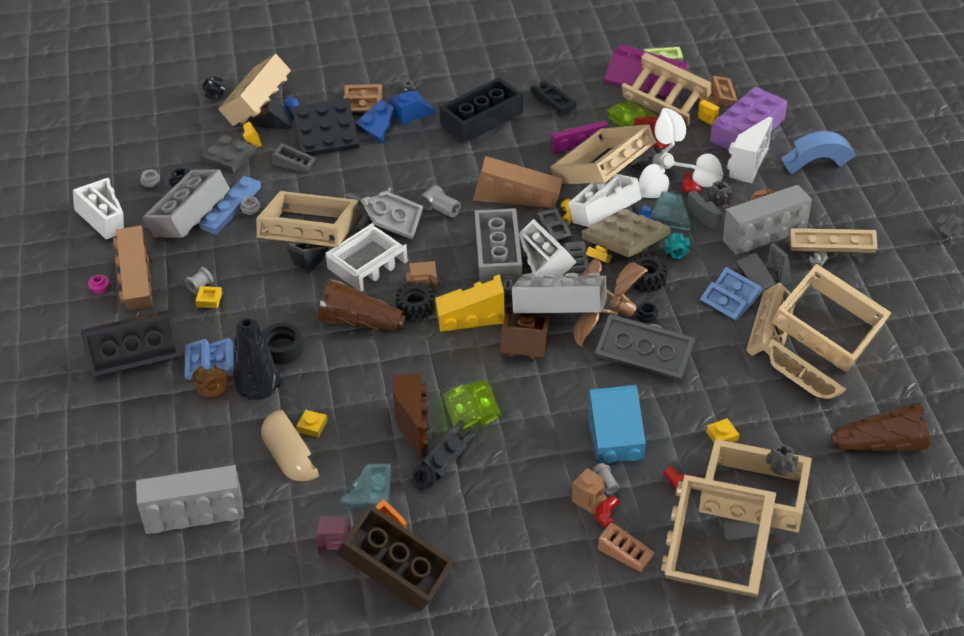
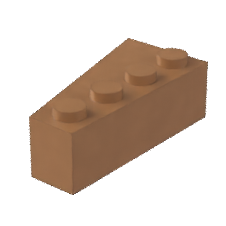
(516, 185)
(134, 268)

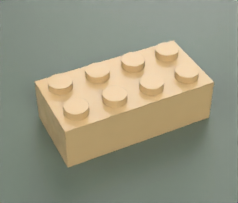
(255, 90)

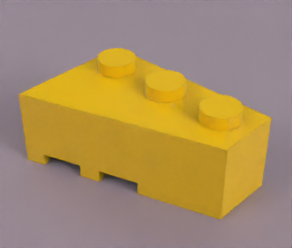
(472, 307)

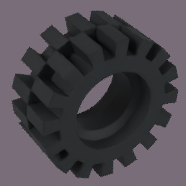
(654, 266)
(415, 293)

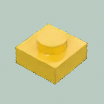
(708, 112)
(251, 135)
(599, 253)
(208, 297)
(311, 423)
(723, 431)

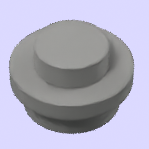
(150, 178)
(250, 205)

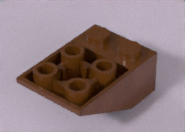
(410, 409)

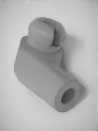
(819, 258)

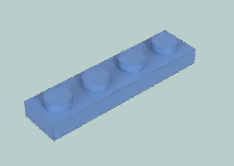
(229, 205)

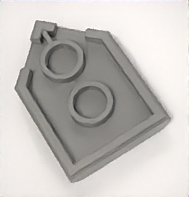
(393, 213)

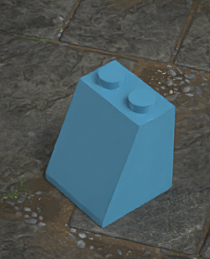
(616, 424)

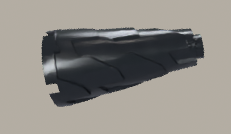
(254, 367)

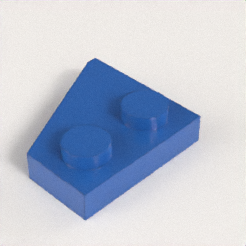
(377, 120)

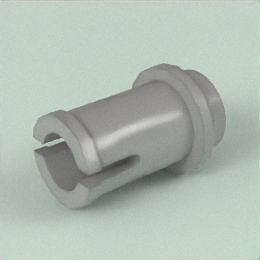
(609, 481)

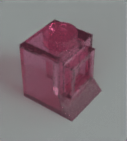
(332, 532)

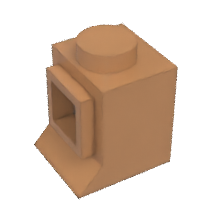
(423, 273)
(588, 490)

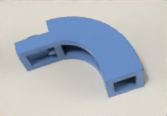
(816, 146)

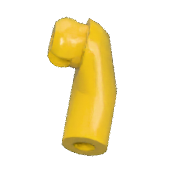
(568, 218)

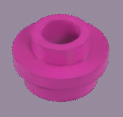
(99, 284)

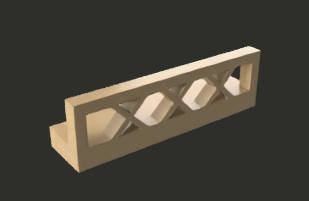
(832, 240)
(763, 329)

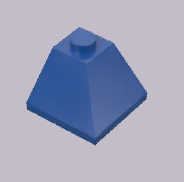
(410, 107)

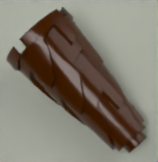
(356, 309)
(888, 431)

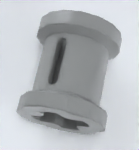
(199, 279)

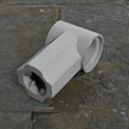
(436, 199)

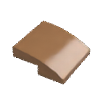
(721, 93)
(363, 96)

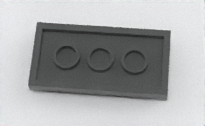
(645, 347)

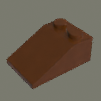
(524, 334)

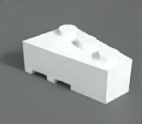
(604, 199)
(99, 207)
(544, 252)

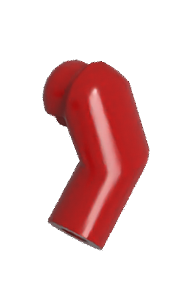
(689, 185)
(673, 476)
(604, 510)

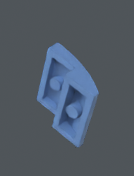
(731, 294)
(205, 355)

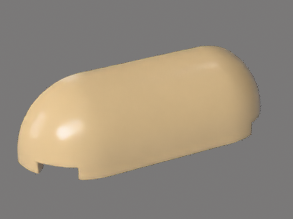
(803, 372)
(287, 447)

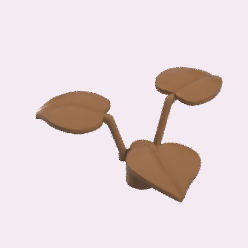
(619, 302)

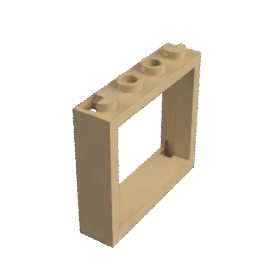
(626, 143)
(307, 231)
(843, 295)
(754, 460)
(679, 515)

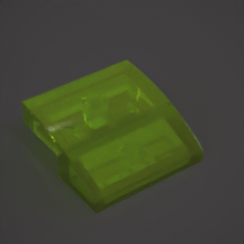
(626, 112)
(472, 404)

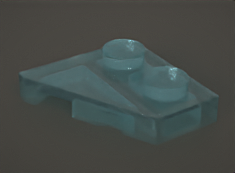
(671, 211)
(369, 487)

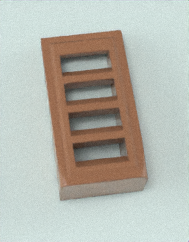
(629, 542)

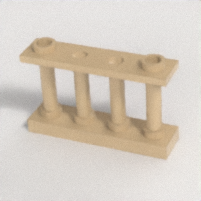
(670, 73)

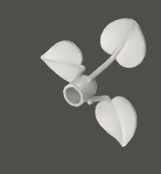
(668, 129)

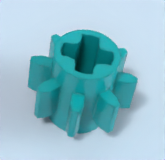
(677, 245)

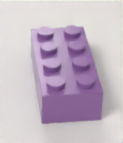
(745, 114)

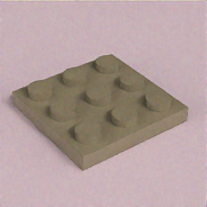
(626, 232)

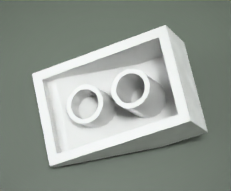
(749, 151)

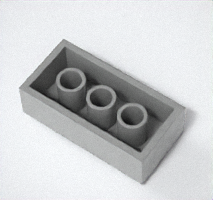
(186, 203)
(766, 219)
(497, 244)
(559, 293)
(189, 499)

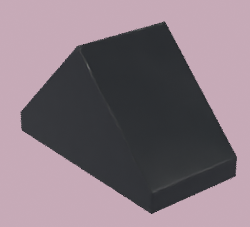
(273, 116)
(306, 255)

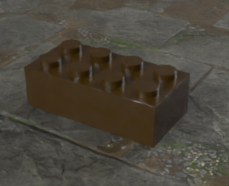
(395, 557)

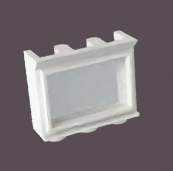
(364, 255)

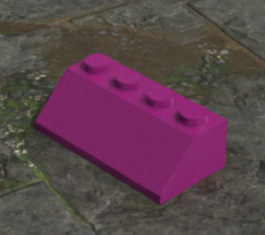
(627, 66)

